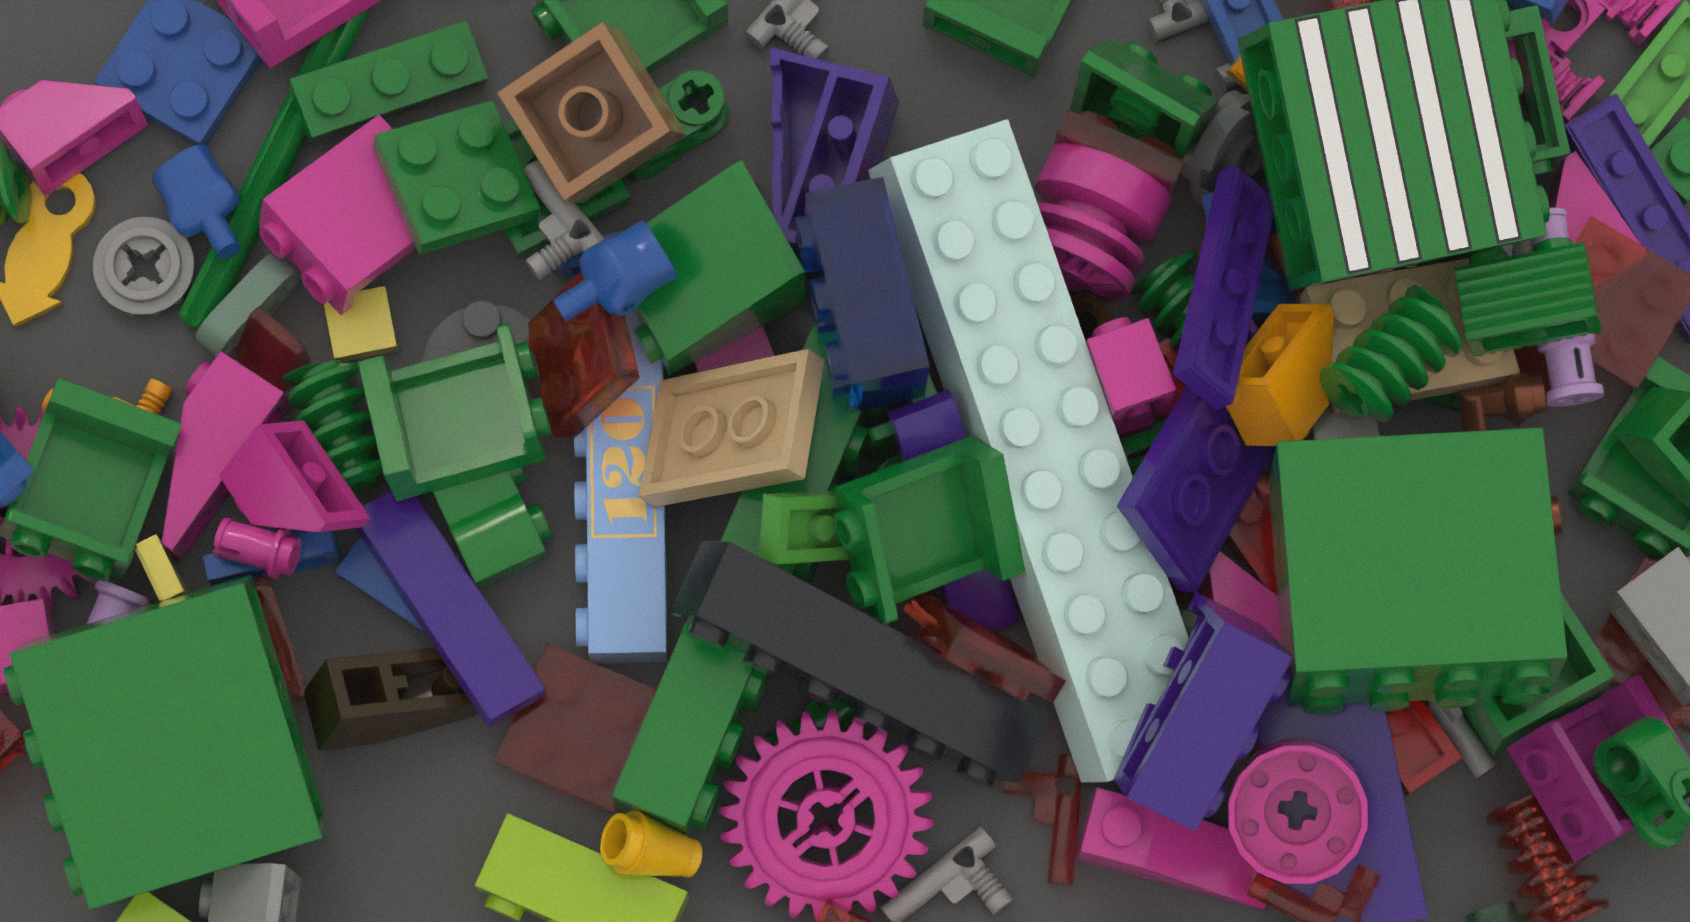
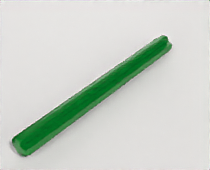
(265, 176)

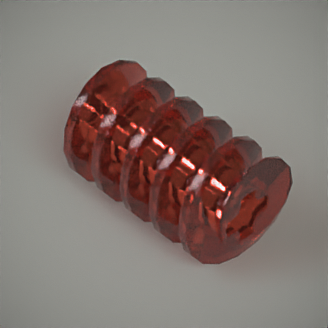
(1546, 862)

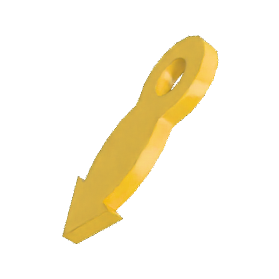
(44, 253)

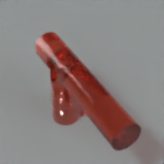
(1055, 809)
(1326, 903)

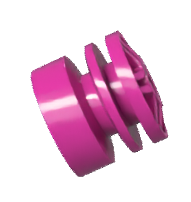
(1096, 216)
(1322, 841)

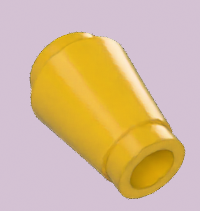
(647, 847)

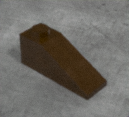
(383, 697)

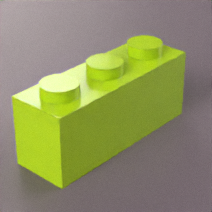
(568, 882)

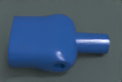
(199, 197)
(618, 274)

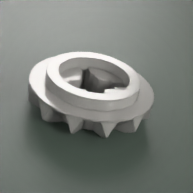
(145, 238)

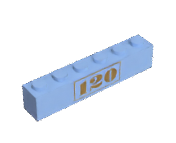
(624, 533)

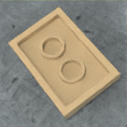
(1365, 298)
(732, 428)

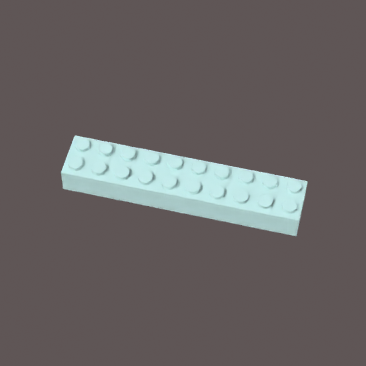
(1031, 391)

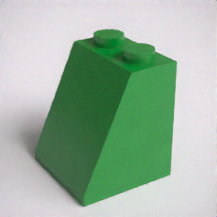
(729, 268)

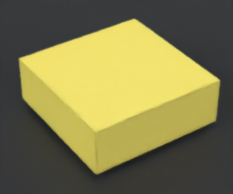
(363, 329)
(160, 568)

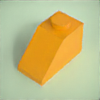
(1280, 375)

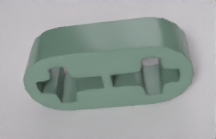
(263, 287)

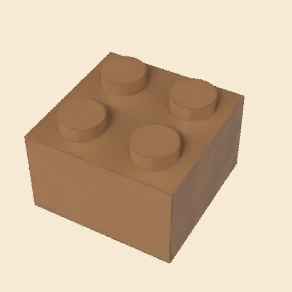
(591, 113)

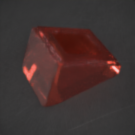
(270, 349)

